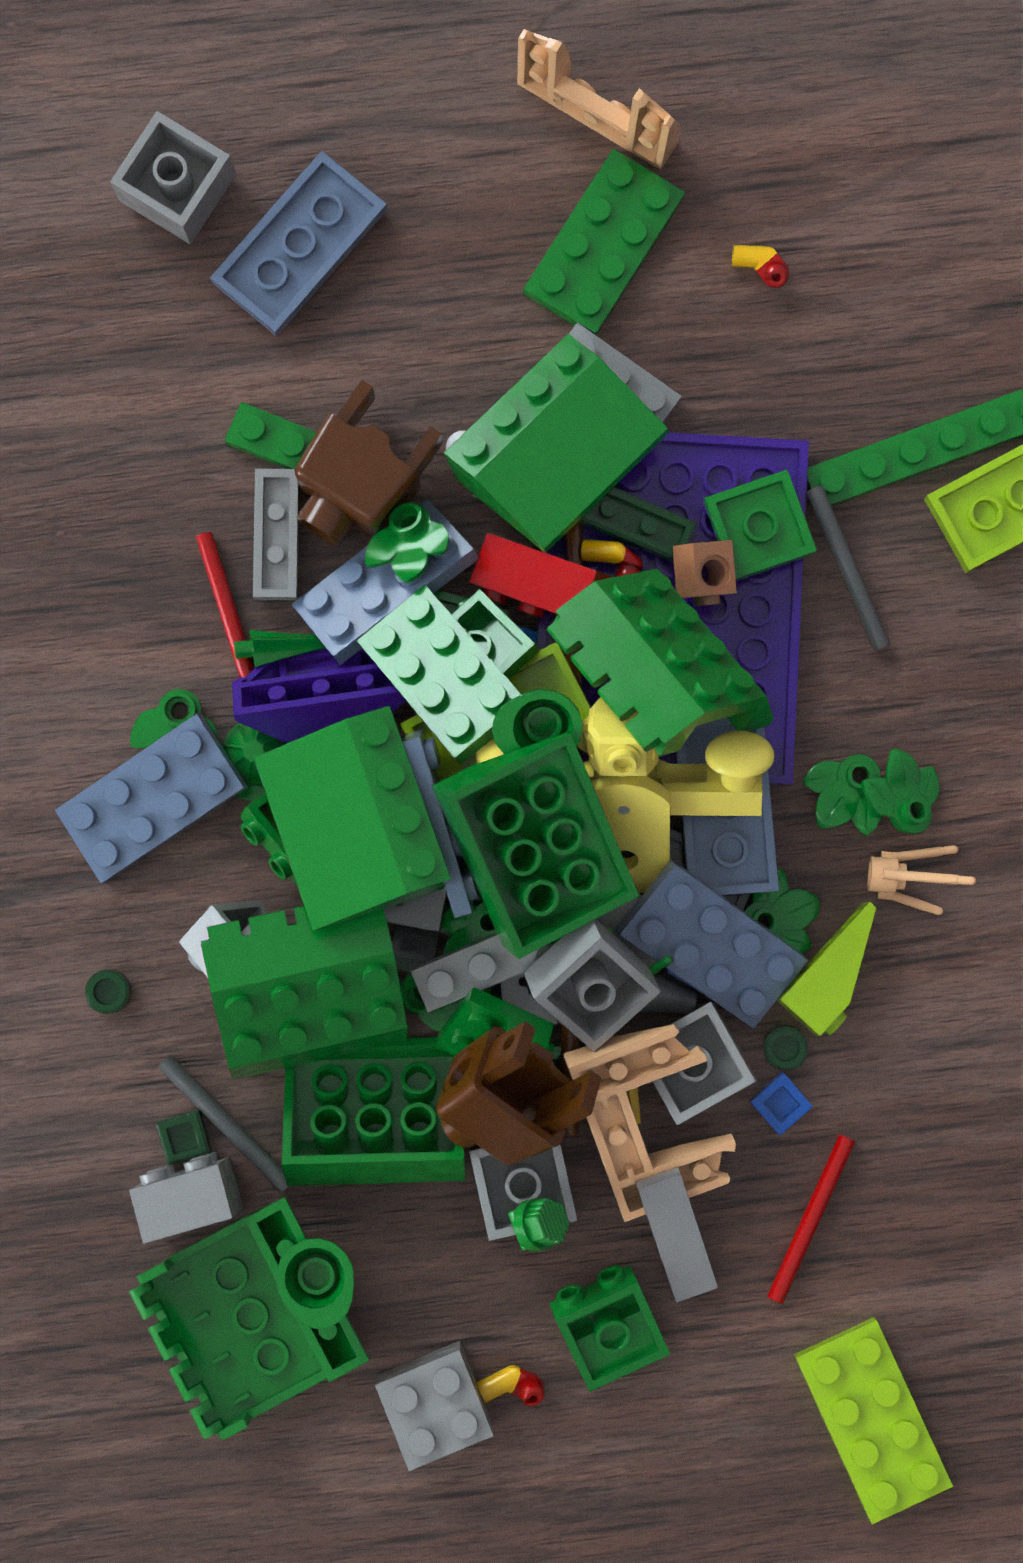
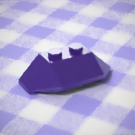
(310, 693)

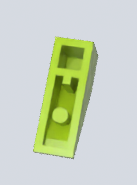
(828, 980)

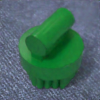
(539, 1224)

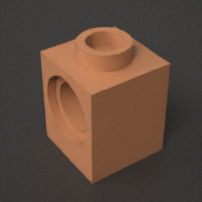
(718, 560)

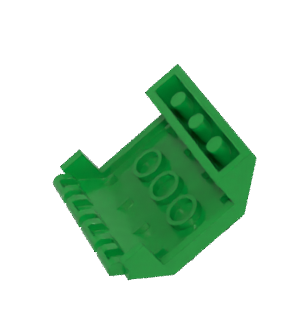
(656, 661)
(302, 993)
(231, 1327)

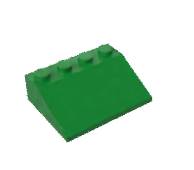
(555, 443)
(352, 819)
(536, 843)
(369, 1118)

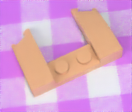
(644, 130)
(627, 1064)

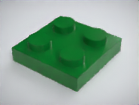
(762, 523)

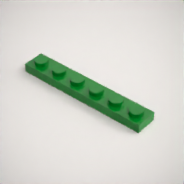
(920, 449)

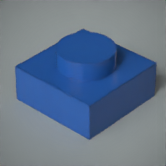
(780, 1103)

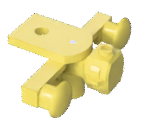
(643, 791)

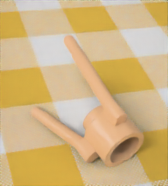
(887, 875)

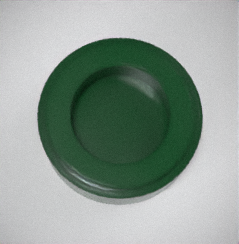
(108, 991)
(785, 1047)

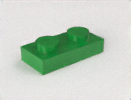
(268, 436)

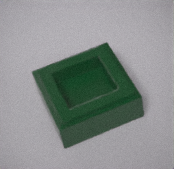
(183, 1137)

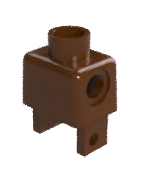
(355, 474)
(504, 1085)

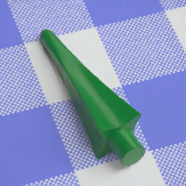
(272, 646)

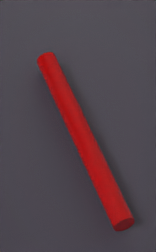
(223, 598)
(811, 1219)

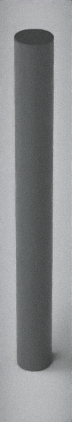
(848, 567)
(224, 1122)

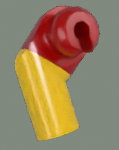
(764, 261)
(613, 553)
(513, 1381)

